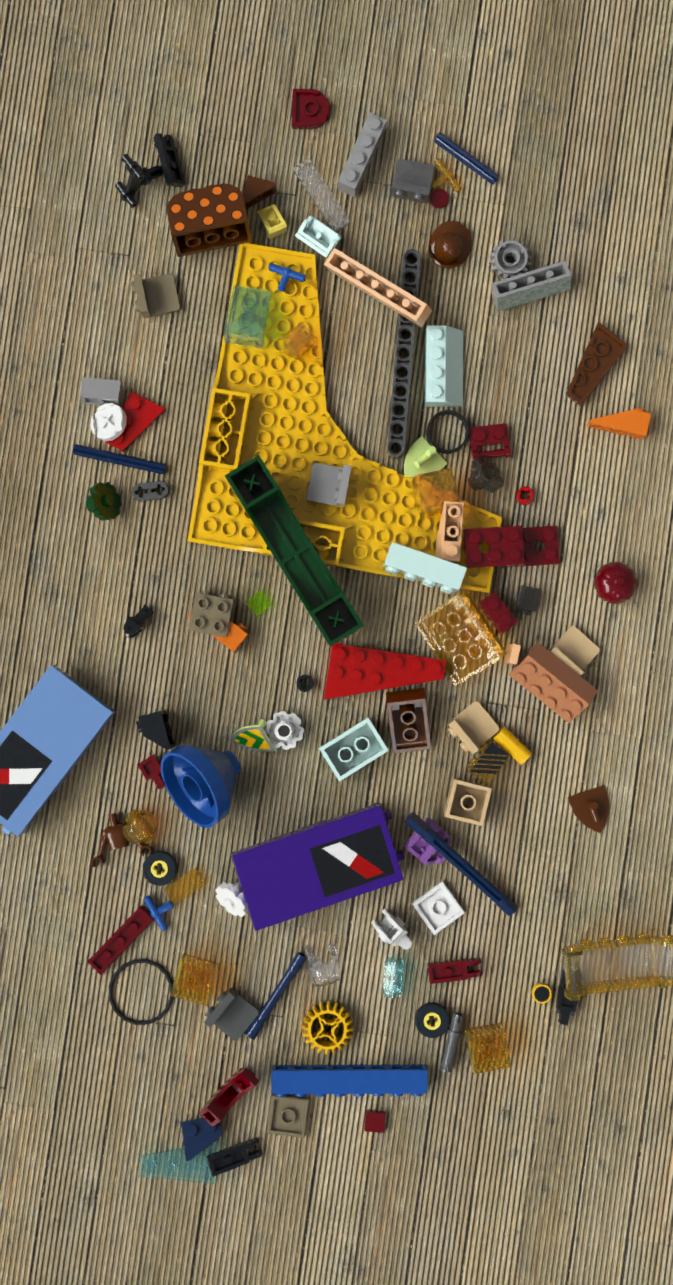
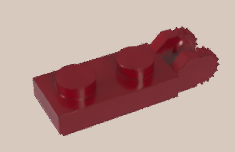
(452, 970)

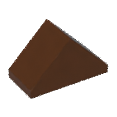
(257, 190)

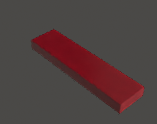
(120, 940)

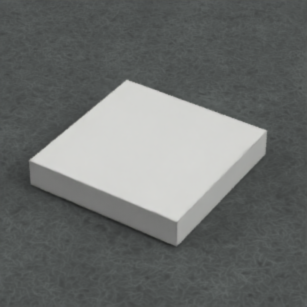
(438, 907)

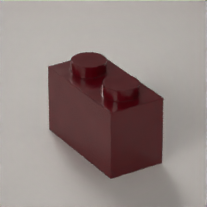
(497, 612)

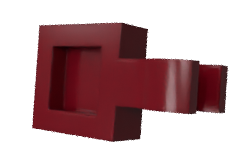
(151, 770)

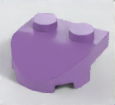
(423, 850)

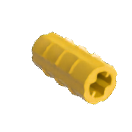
(512, 745)

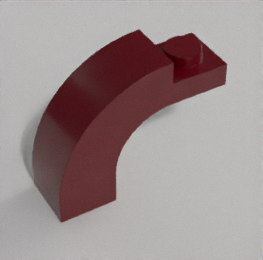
(228, 1095)

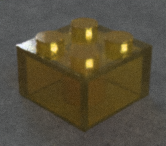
(432, 490)
(195, 979)
(487, 1048)

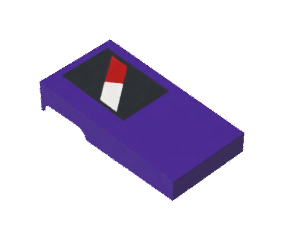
(317, 866)

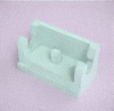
(318, 236)

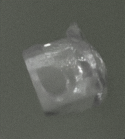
(323, 973)

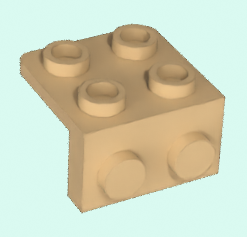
(575, 650)
(472, 727)

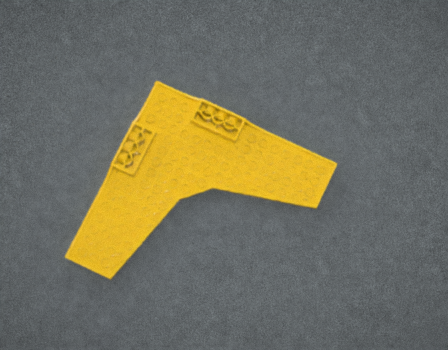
(279, 411)

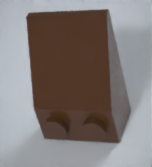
(408, 720)

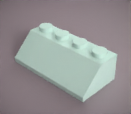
(443, 366)

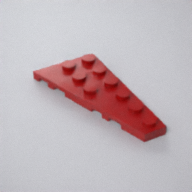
(366, 670)

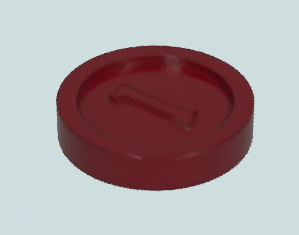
(439, 198)

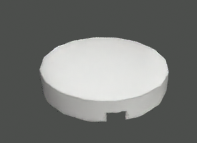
(108, 422)

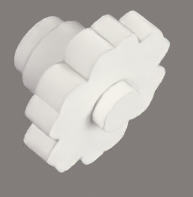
(284, 730)
(232, 898)

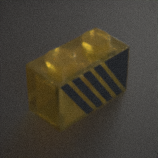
(488, 762)

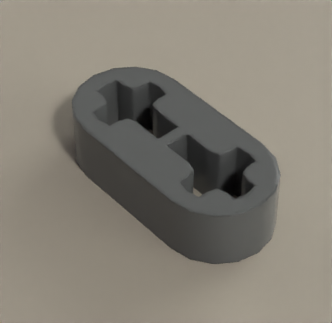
(151, 495)

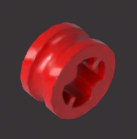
(525, 490)

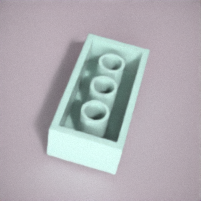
(424, 567)

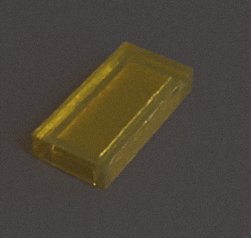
(185, 886)

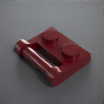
(488, 436)

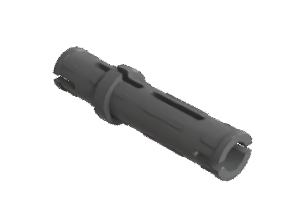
(454, 1033)

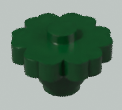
(104, 501)

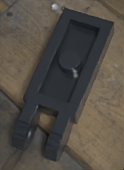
(169, 160)
(233, 1157)

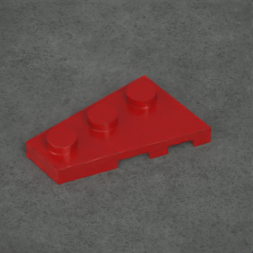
(139, 415)

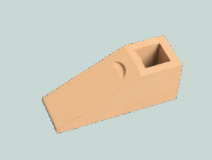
(450, 532)

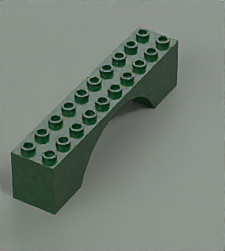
(294, 551)

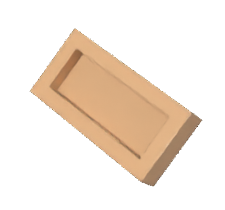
(512, 654)

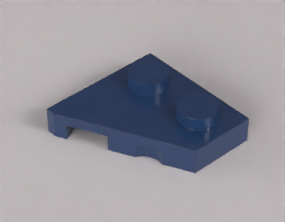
(198, 1136)

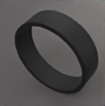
(454, 413)

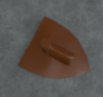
(591, 807)

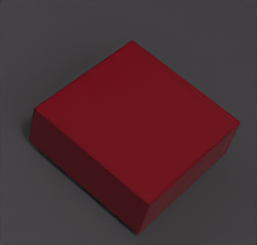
(375, 1121)

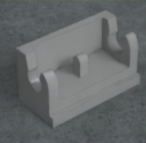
(100, 391)

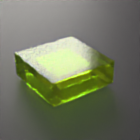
(258, 603)

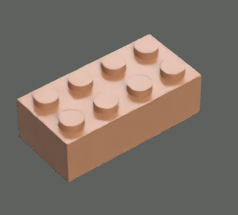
(553, 682)

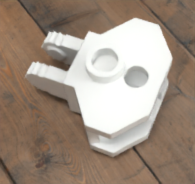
(392, 930)

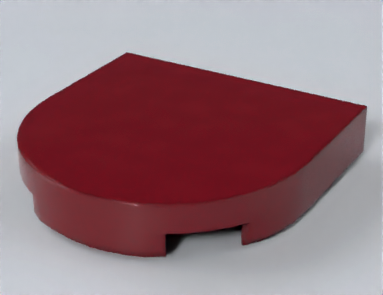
(309, 109)

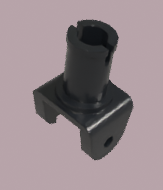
(134, 625)

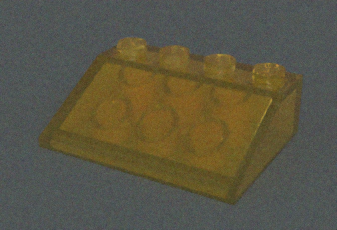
(461, 637)

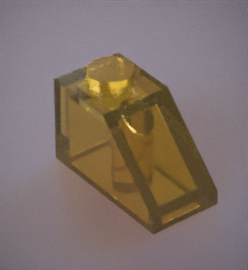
(298, 341)

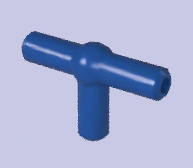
(286, 274)
(156, 912)

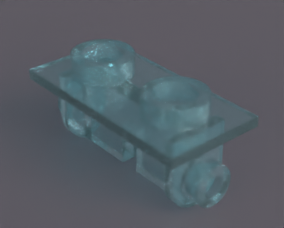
(393, 986)

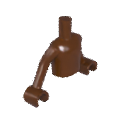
(115, 839)

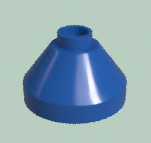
(200, 782)

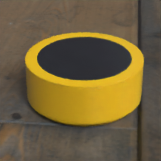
(541, 993)

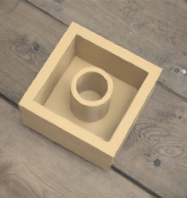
(467, 801)

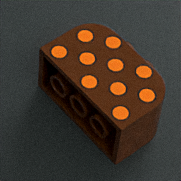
(208, 219)

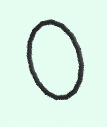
(111, 992)

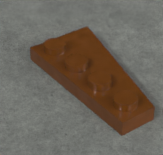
(596, 361)

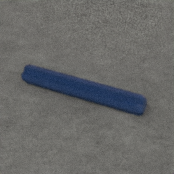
(466, 158)

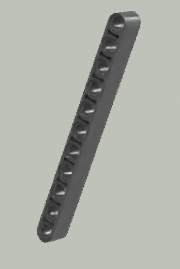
(403, 363)

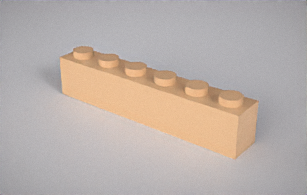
(378, 287)

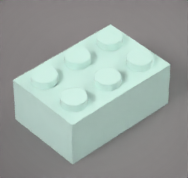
(353, 749)

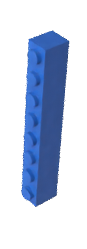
(349, 1080)

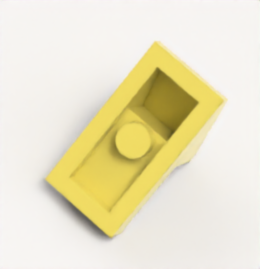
(273, 221)

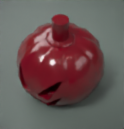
(615, 582)

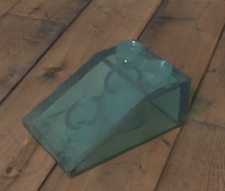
(247, 317)

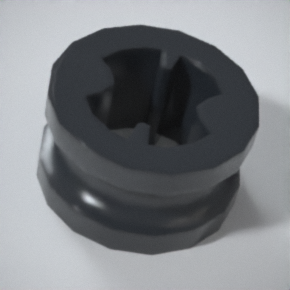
(298, 683)

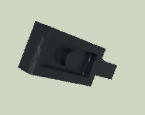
(563, 1005)

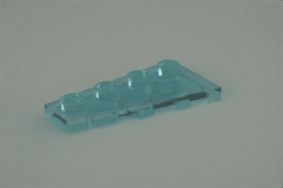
(173, 1165)

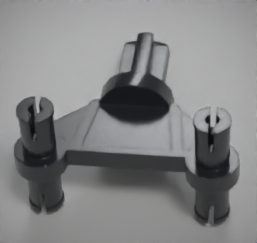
(137, 177)

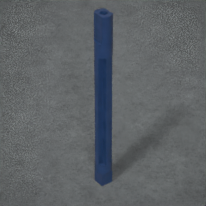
(460, 863)

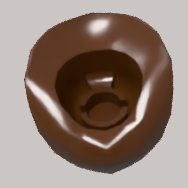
(450, 244)

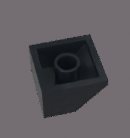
(156, 728)

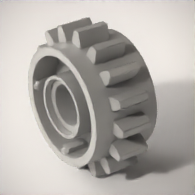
(510, 249)

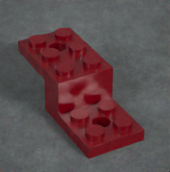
(511, 546)

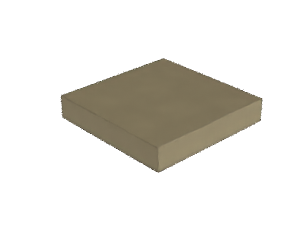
(288, 1115)

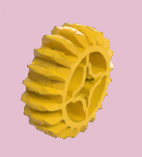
(334, 1022)

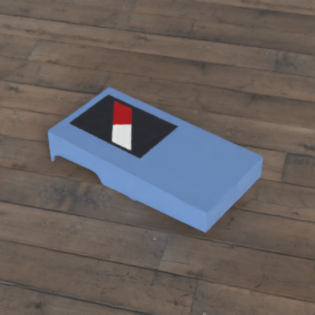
(45, 744)

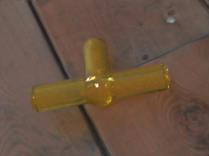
(447, 175)

